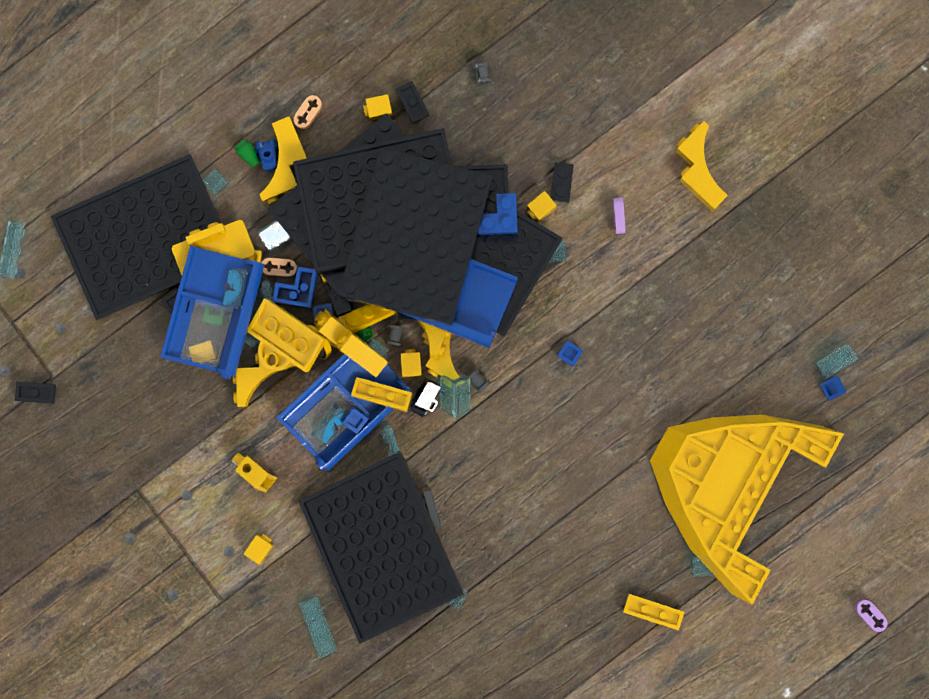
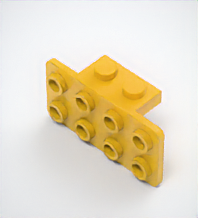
(226, 240)

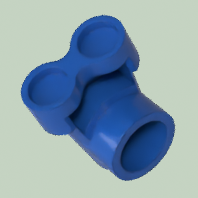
(267, 154)

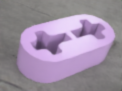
(618, 214)
(868, 618)

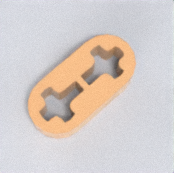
(304, 109)
(279, 272)

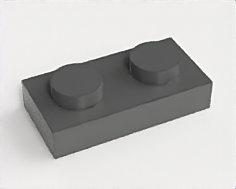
(429, 502)

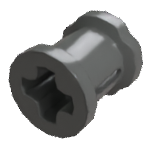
(482, 73)
(394, 335)
(478, 381)

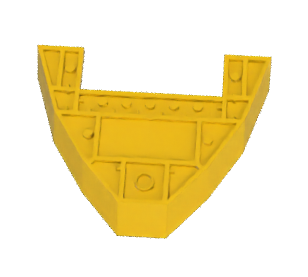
(718, 477)

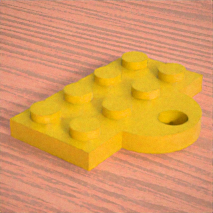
(285, 338)

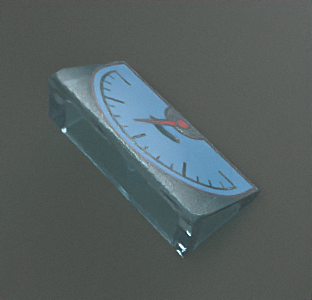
(273, 235)
(234, 288)
(329, 424)

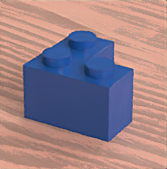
(504, 220)
(301, 294)

